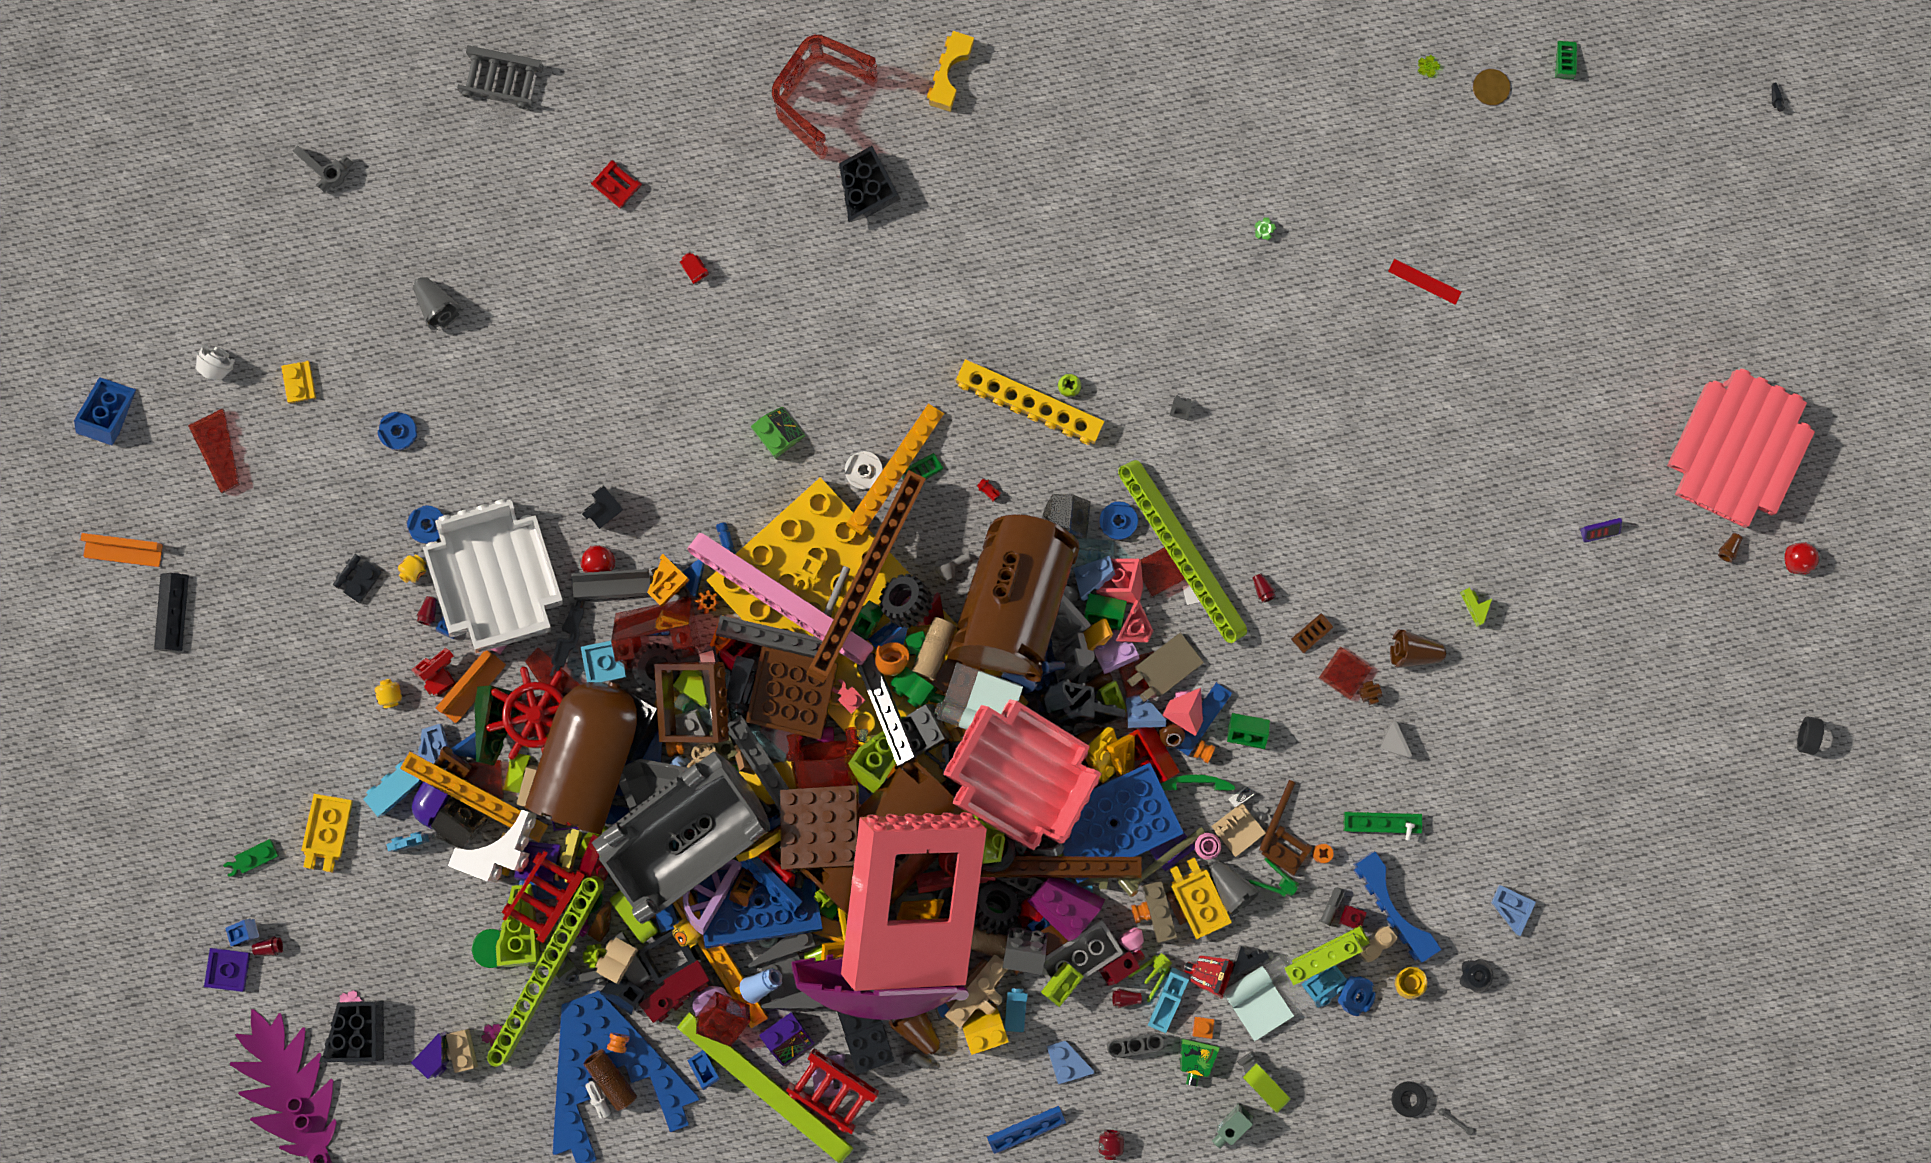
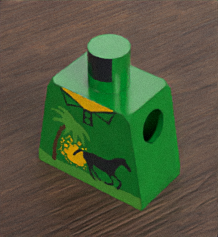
(1197, 1059)

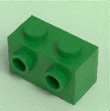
(1103, 607)
(1248, 730)

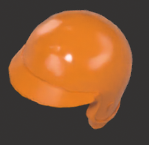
(891, 658)

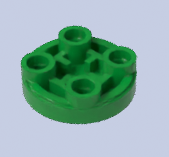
(485, 948)

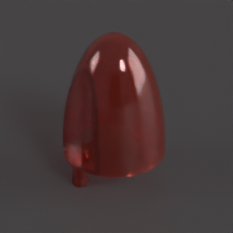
(824, 762)

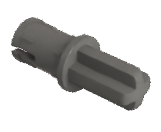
(1332, 906)

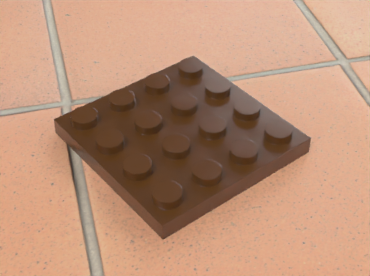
(789, 697)
(819, 827)

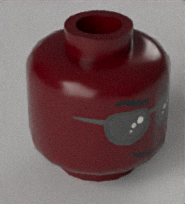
(1111, 1144)

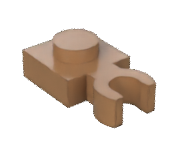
(742, 762)

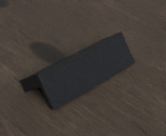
(171, 611)

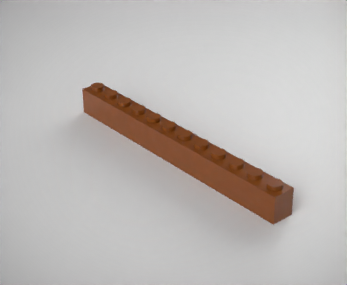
(865, 576)

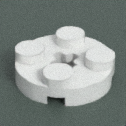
(858, 461)

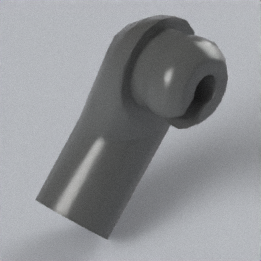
(917, 1058)

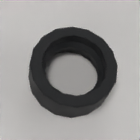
(1810, 735)

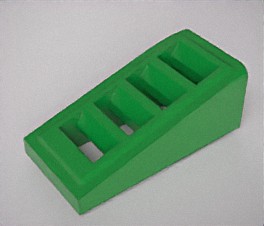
(1563, 73)
(938, 467)

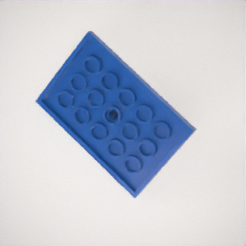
(1141, 817)
(759, 922)

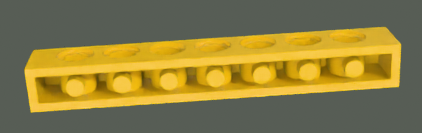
(970, 370)

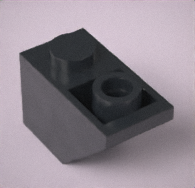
(624, 995)

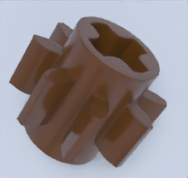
(1370, 692)

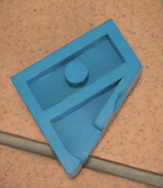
(414, 839)

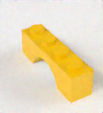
(958, 49)

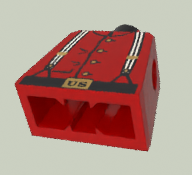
(1210, 974)

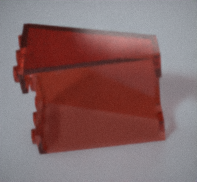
(674, 617)

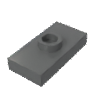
(592, 976)

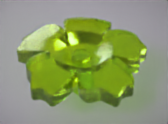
(1428, 66)

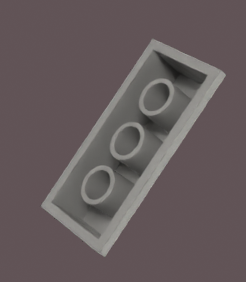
(1085, 953)

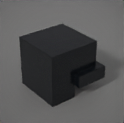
(602, 509)

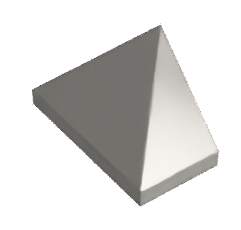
(1395, 742)

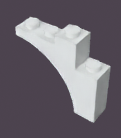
(507, 852)

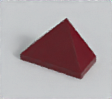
(937, 611)

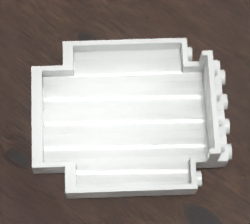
(492, 575)

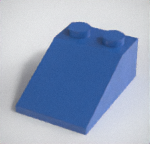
(104, 411)

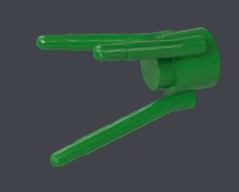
(1287, 884)

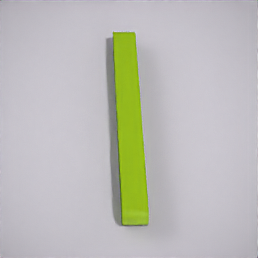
(1182, 551)
(537, 977)
(769, 1092)

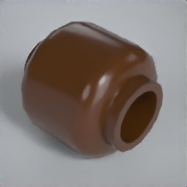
(1172, 734)

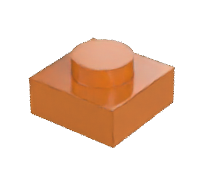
(1203, 1027)

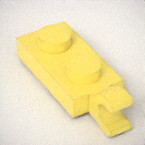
(568, 857)

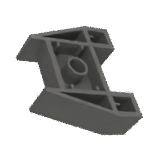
(780, 958)

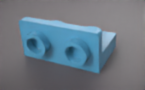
(1325, 986)

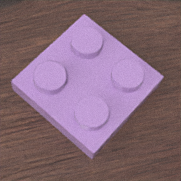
(1115, 653)

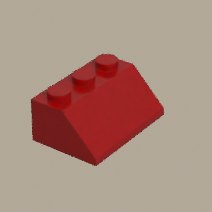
(1152, 750)

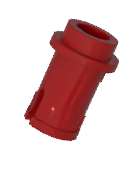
(988, 489)

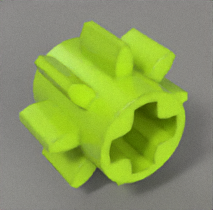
(593, 954)

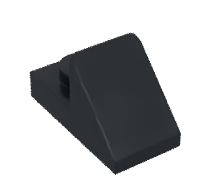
(1242, 962)

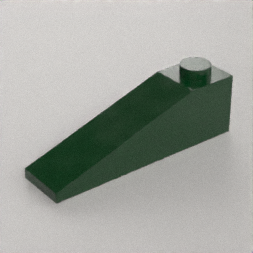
(487, 711)

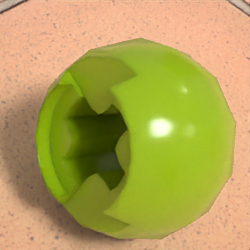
(1066, 391)

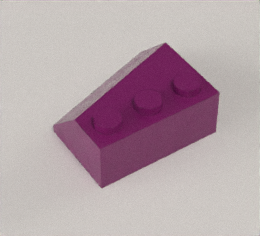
(1066, 906)

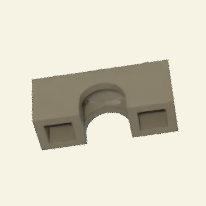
(1159, 911)

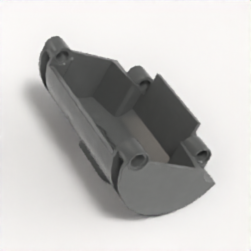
(640, 845)

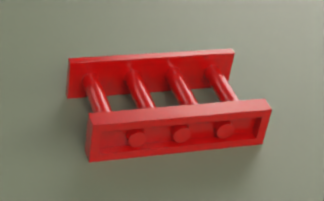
(562, 895)
(849, 1082)

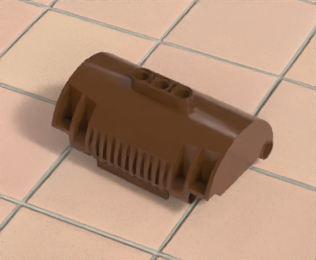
(1015, 629)
(905, 792)

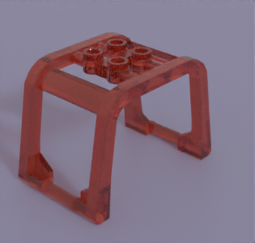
(797, 69)

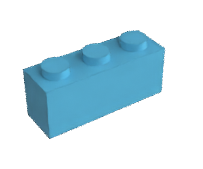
(391, 791)

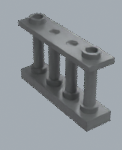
(512, 62)

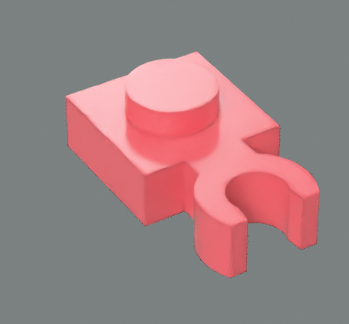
(849, 698)

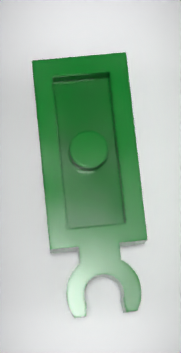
(253, 858)

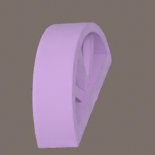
(712, 906)

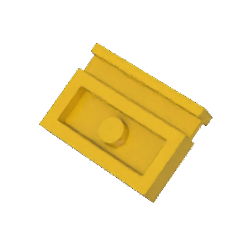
(298, 382)

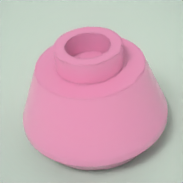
(1213, 846)
(1132, 939)

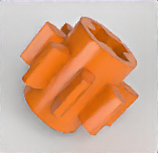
(709, 597)

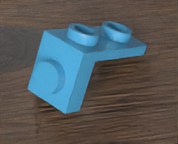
(1015, 1010)

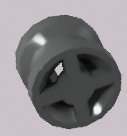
(1248, 1061)

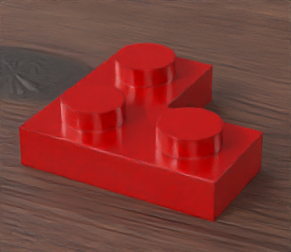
(427, 668)

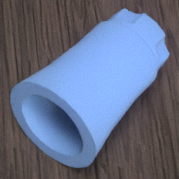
(759, 985)

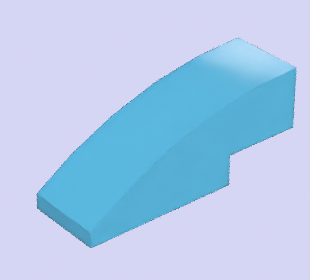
(1169, 1000)

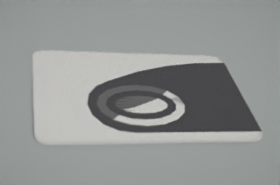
(1241, 796)

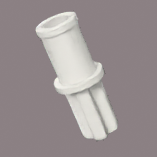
(598, 1100)

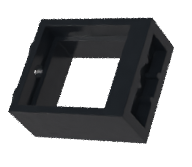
(741, 684)
(690, 954)

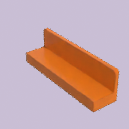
(122, 550)
(464, 692)

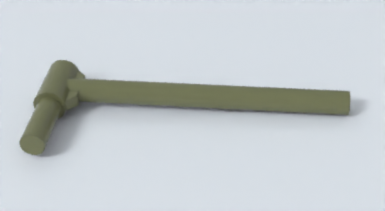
(1131, 885)

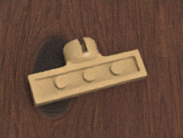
(979, 992)

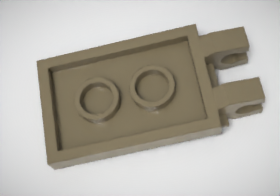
(1166, 667)

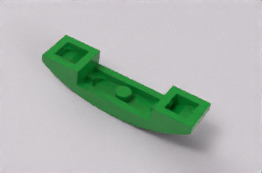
(1219, 784)

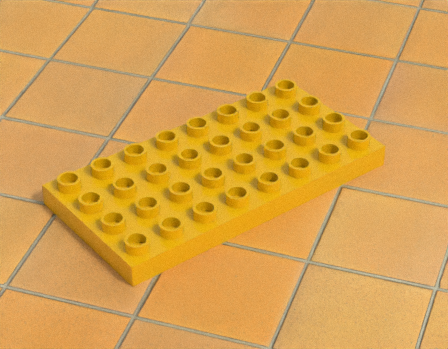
(818, 527)

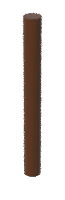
(1277, 816)

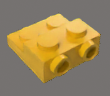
(1098, 755)

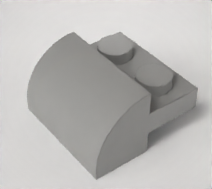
(1075, 656)

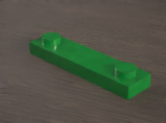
(1381, 822)

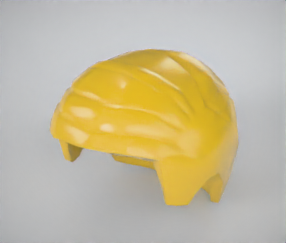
(1410, 983)

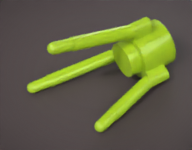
(1160, 965)

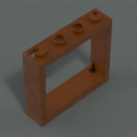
(666, 703)

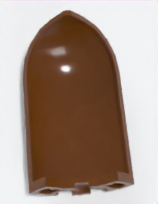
(584, 756)

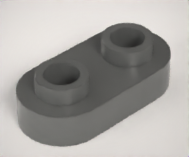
(1047, 848)

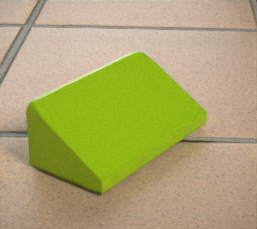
(1062, 984)

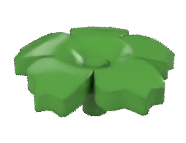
(1264, 229)

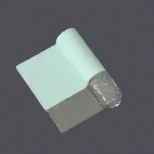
(969, 691)
(1267, 997)

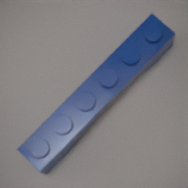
(1373, 872)

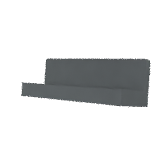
(611, 584)

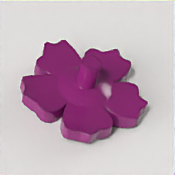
(491, 1033)

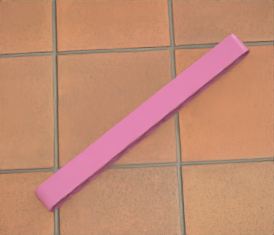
(774, 595)

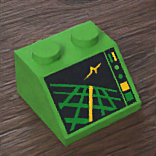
(777, 432)

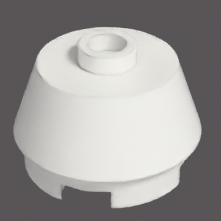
(213, 363)

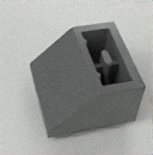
(925, 729)
(1025, 950)

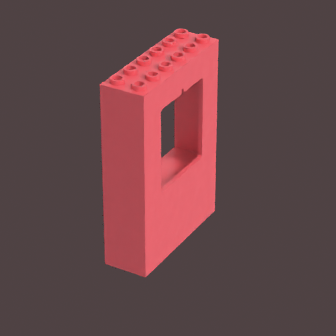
(919, 950)

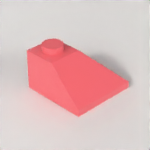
(1126, 583)

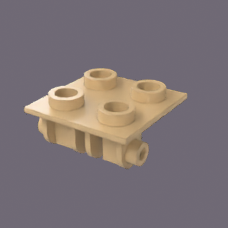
(1238, 829)

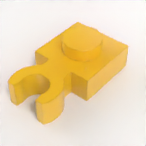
(809, 569)

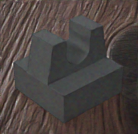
(1181, 408)

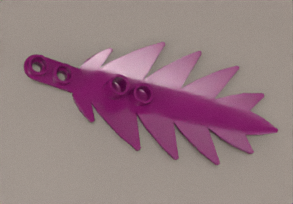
(289, 1090)

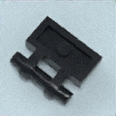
(362, 581)

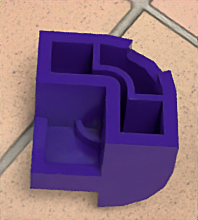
(428, 804)

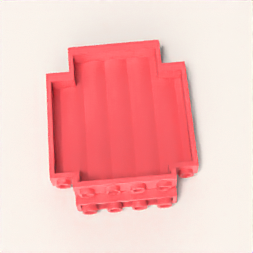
(1741, 447)
(1022, 774)

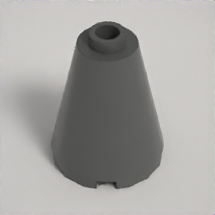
(435, 304)
(1232, 888)

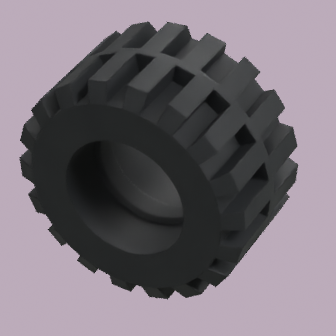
(914, 609)
(642, 658)
(1005, 898)

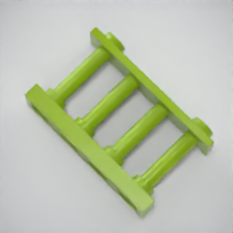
(1327, 955)

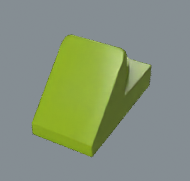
(1477, 611)

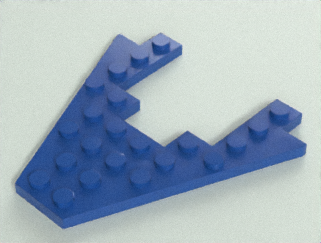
(583, 1031)

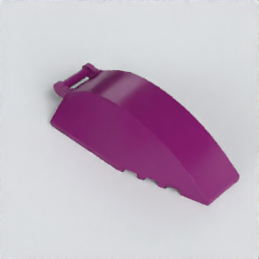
(826, 985)

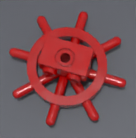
(534, 711)

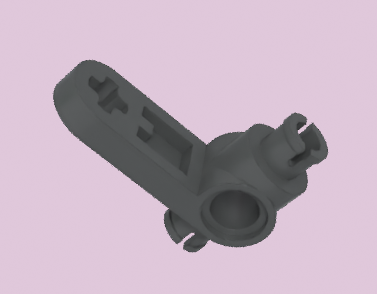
(336, 166)

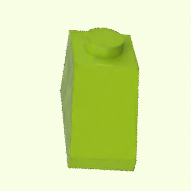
(692, 686)

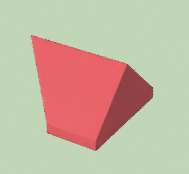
(1136, 626)
(1186, 711)

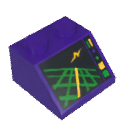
(786, 1039)
(433, 1057)

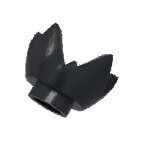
(1469, 971)

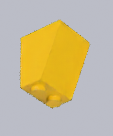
(984, 1031)

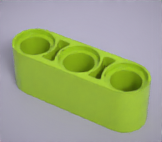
(624, 908)
(1266, 1088)

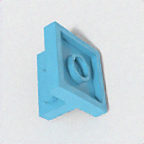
(600, 663)

